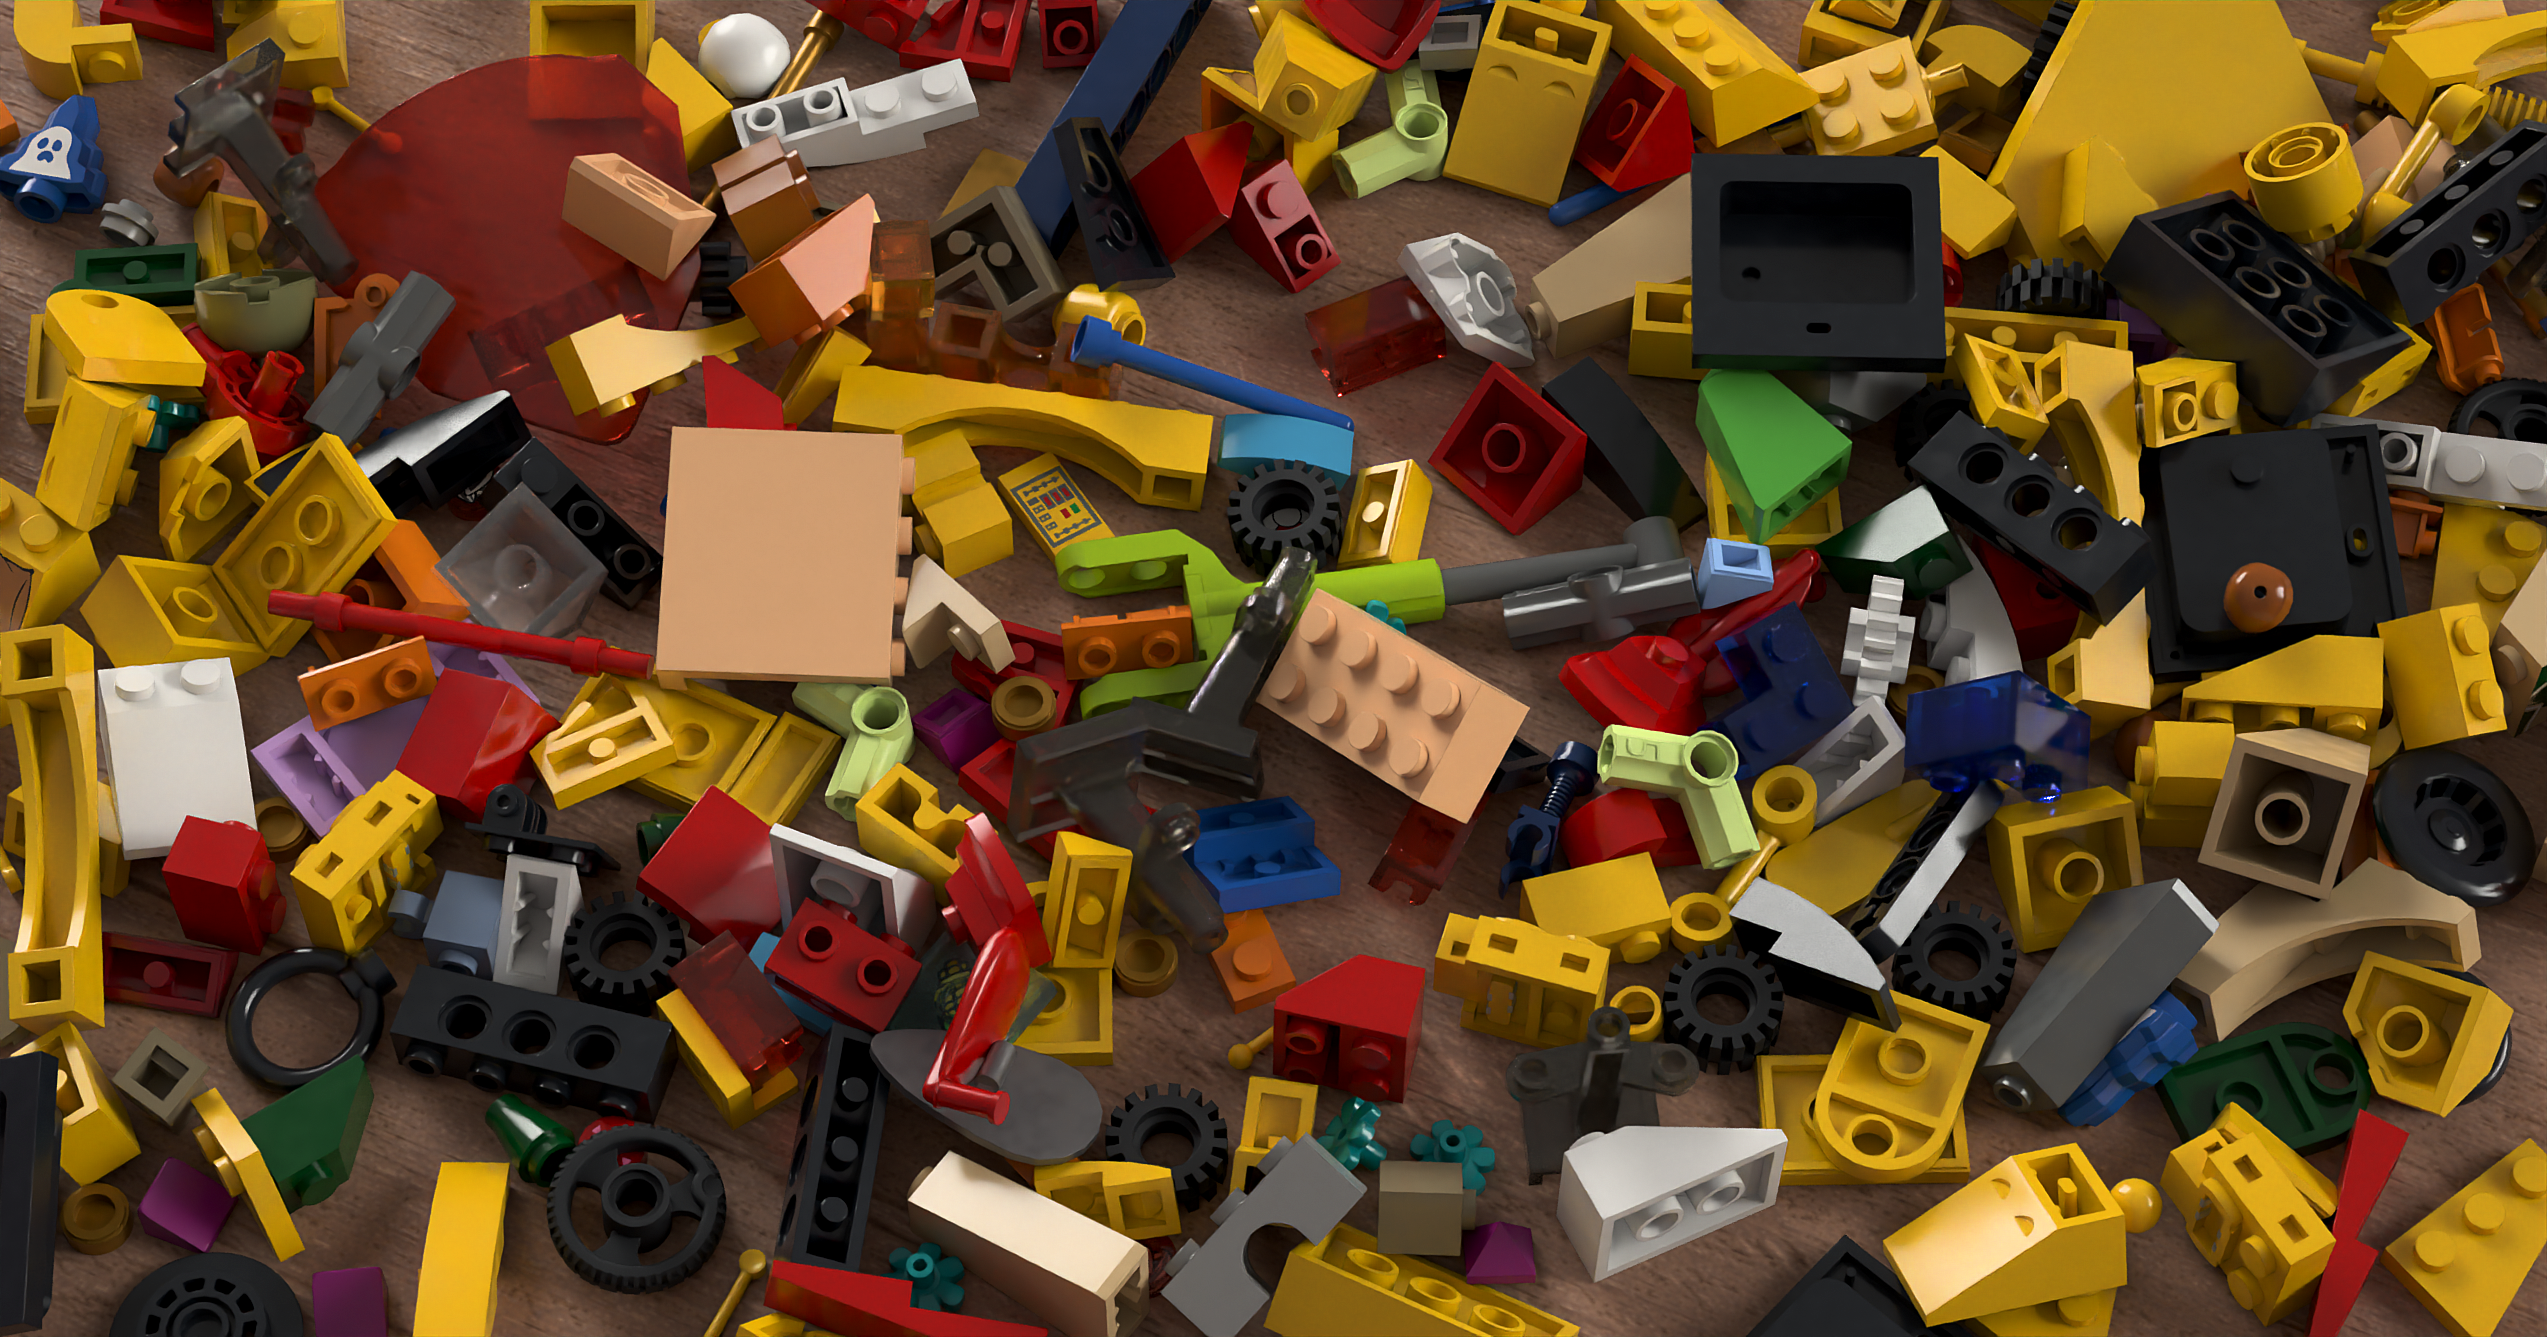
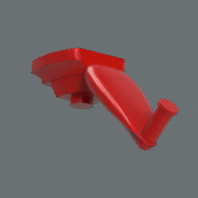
(1375, 30)
(1662, 679)
(1003, 929)

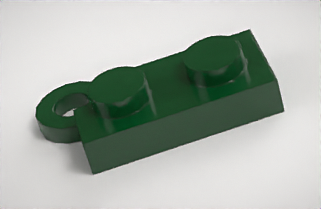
(150, 273)

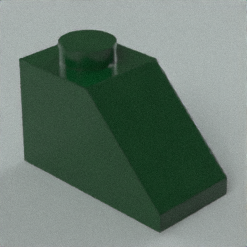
(1900, 541)
(314, 1133)

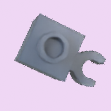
(456, 927)

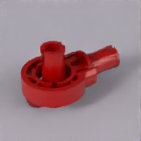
(256, 394)

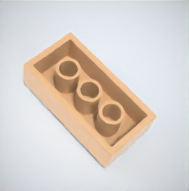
(1392, 705)

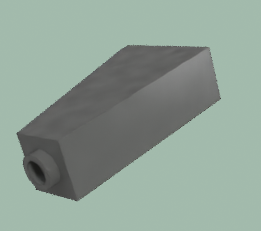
(2094, 991)

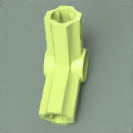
(1409, 148)
(869, 753)
(1663, 765)

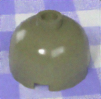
(258, 311)

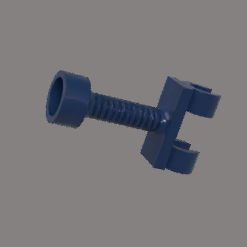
(1535, 832)

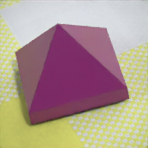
(1499, 1254)

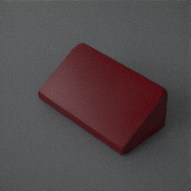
(166, 973)

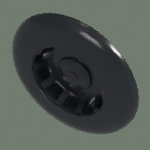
(2445, 835)
(204, 1299)

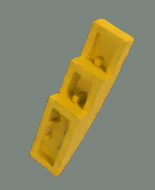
(463, 1251)

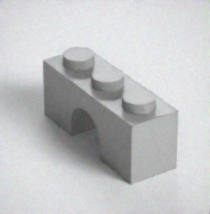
(1301, 1189)

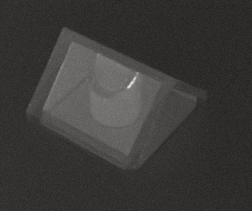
(523, 570)

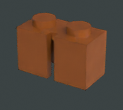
(767, 195)

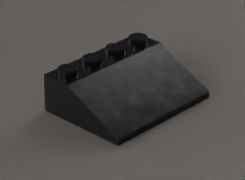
(2251, 299)

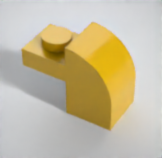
(65, 54)
(1990, 62)
(1271, 1112)

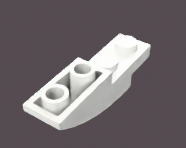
(862, 124)
(2457, 466)
(1969, 628)

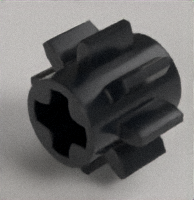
(718, 273)

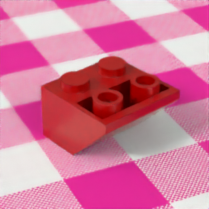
(1352, 1028)

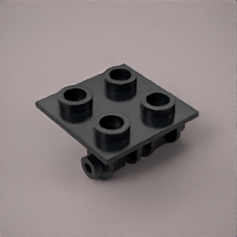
(519, 826)

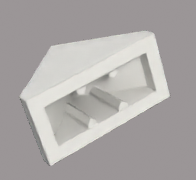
(1856, 761)
(534, 916)

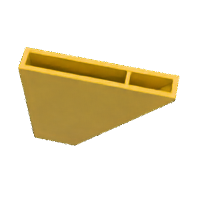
(2169, 90)

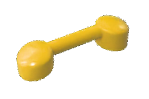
(2449, 119)
(1781, 815)

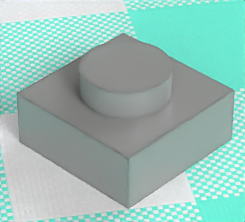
(1451, 43)

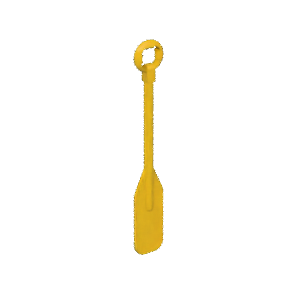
(1850, 855)

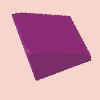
(956, 728)
(185, 1207)
(350, 1303)

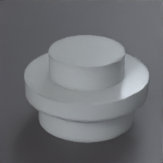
(127, 224)

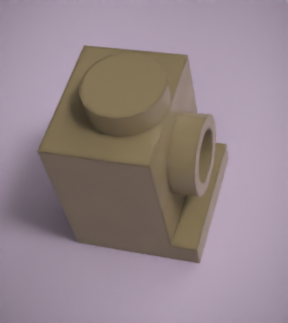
(163, 1080)

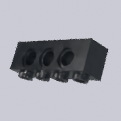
(2457, 228)
(2094, 578)
(574, 1033)
(834, 1154)

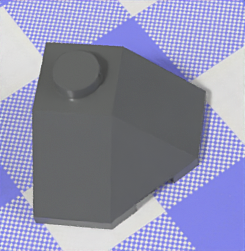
(1852, 398)

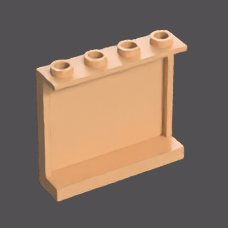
(784, 557)

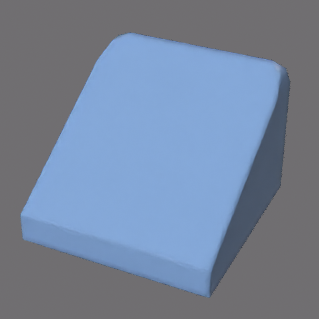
(1733, 572)

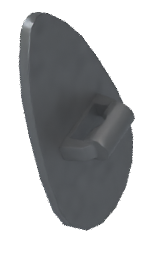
(1051, 1106)

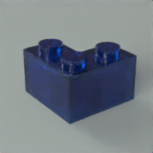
(1786, 687)
(1999, 731)

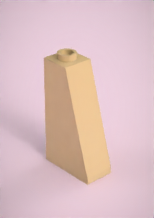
(1592, 288)
(1033, 1248)

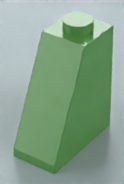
(1768, 448)

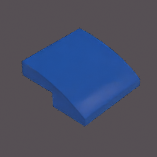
(1260, 855)

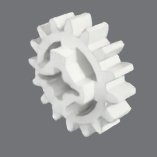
(1878, 641)

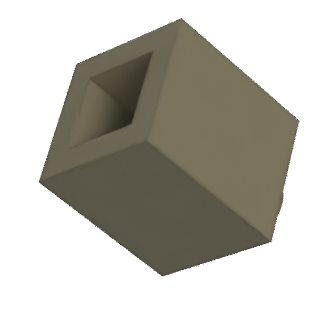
(1423, 1208)

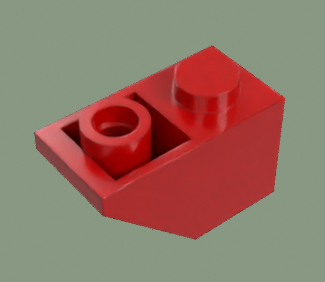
(1068, 32)
(1279, 226)

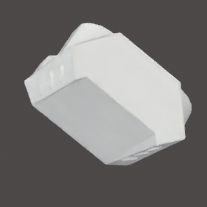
(1471, 295)

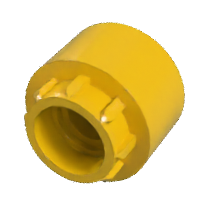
(2305, 181)

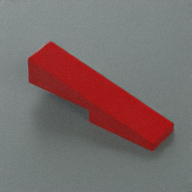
(2364, 1171)
(871, 1306)

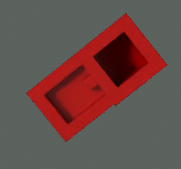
(1627, 825)

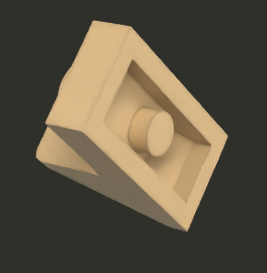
(946, 615)

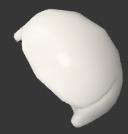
(743, 56)

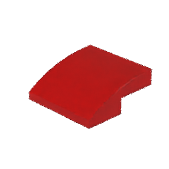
(717, 872)

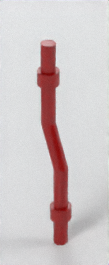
(338, 613)

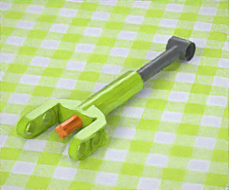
(1211, 595)

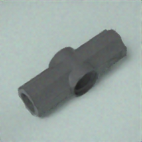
(380, 359)
(1601, 603)

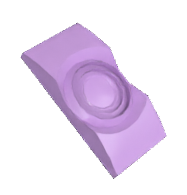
(335, 765)

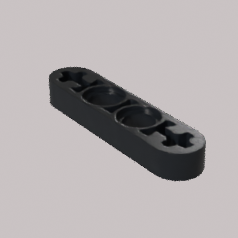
(1923, 868)

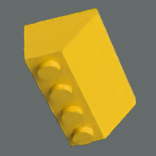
(1727, 71)
(1356, 1292)

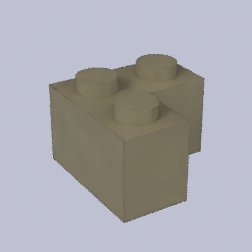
(1001, 247)

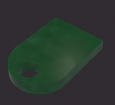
(2273, 1082)

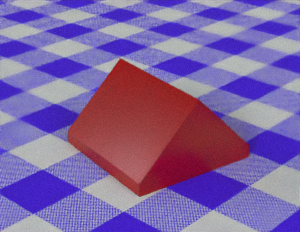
(1638, 130)
(1193, 186)
(1512, 451)
(472, 740)

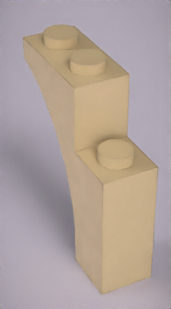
(2287, 941)

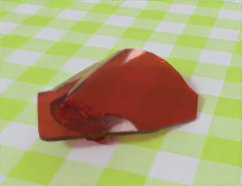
(473, 197)

